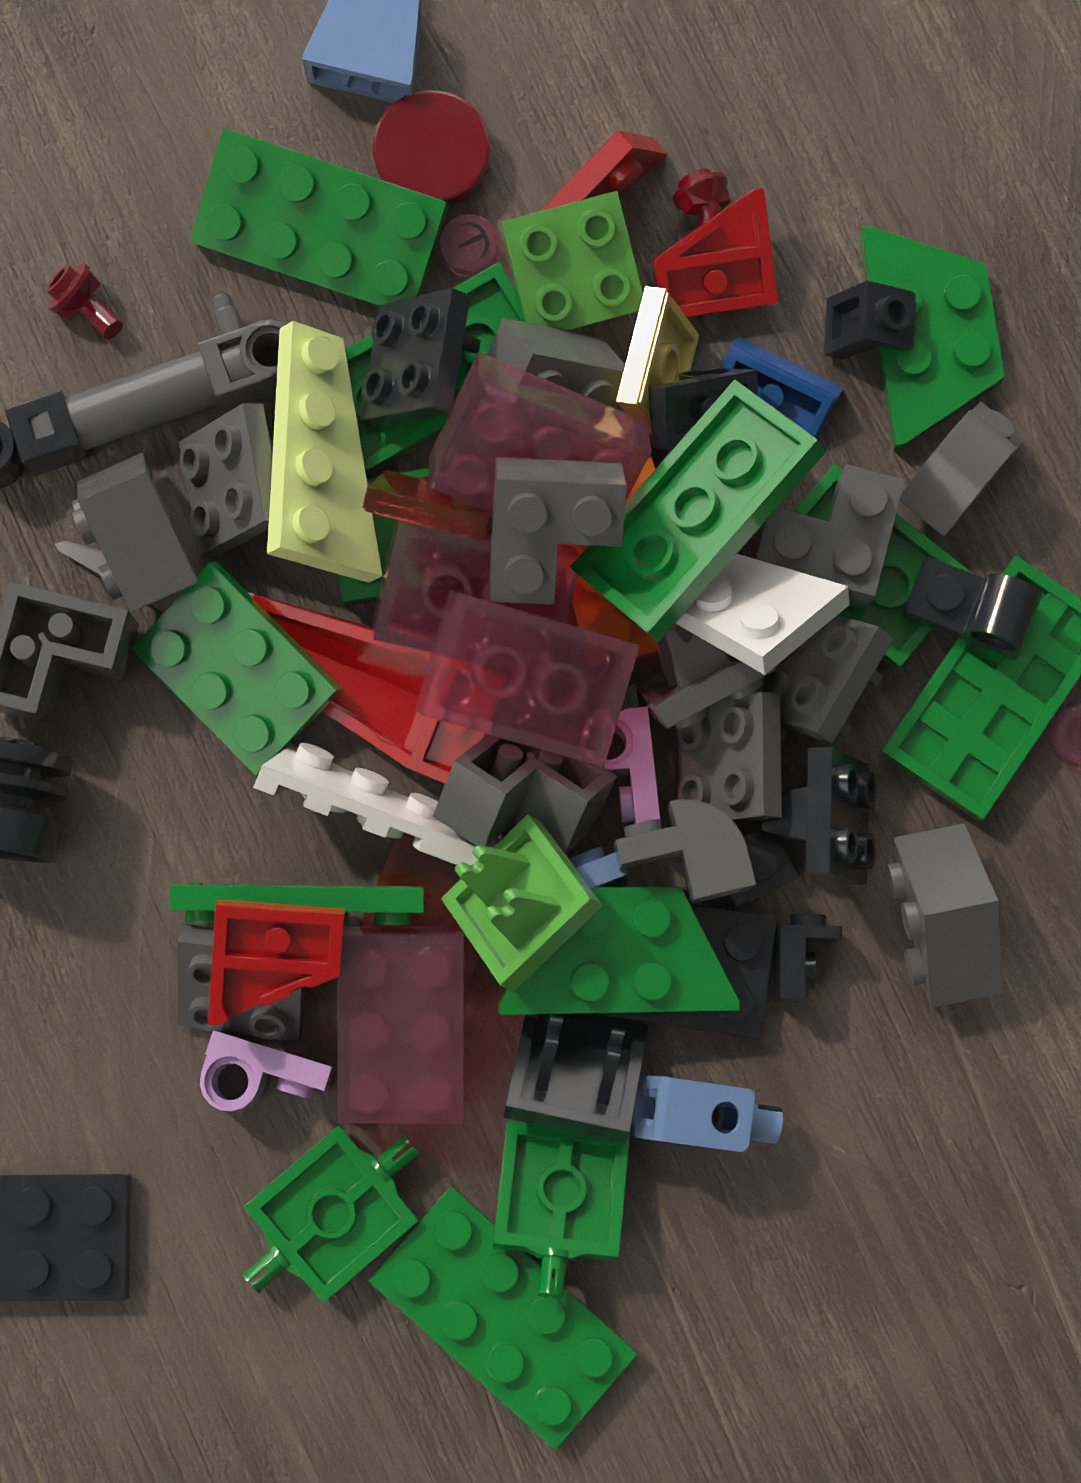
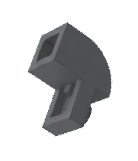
(962, 467)
(705, 840)

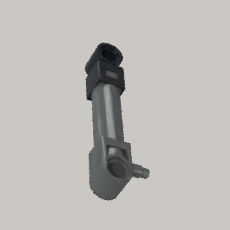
(61, 428)

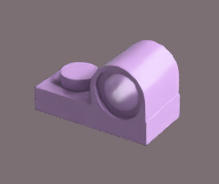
(640, 798)
(295, 1073)

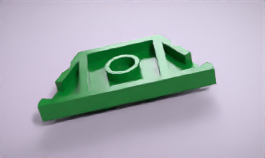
(954, 338)
(629, 957)

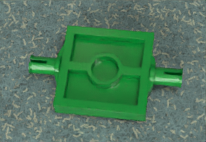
(560, 1198)
(331, 1213)

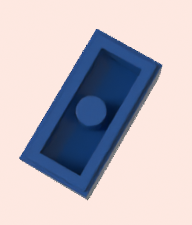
(786, 386)

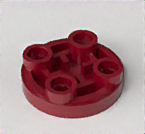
(432, 145)

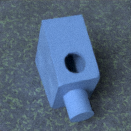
(366, 48)
(683, 1109)

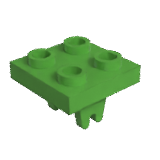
(573, 263)
(520, 901)

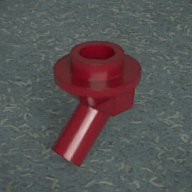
(702, 194)
(74, 291)

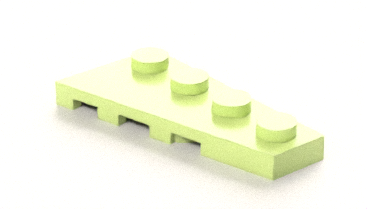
(318, 460)

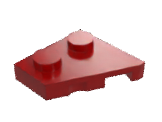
(612, 168)
(722, 261)
(270, 952)

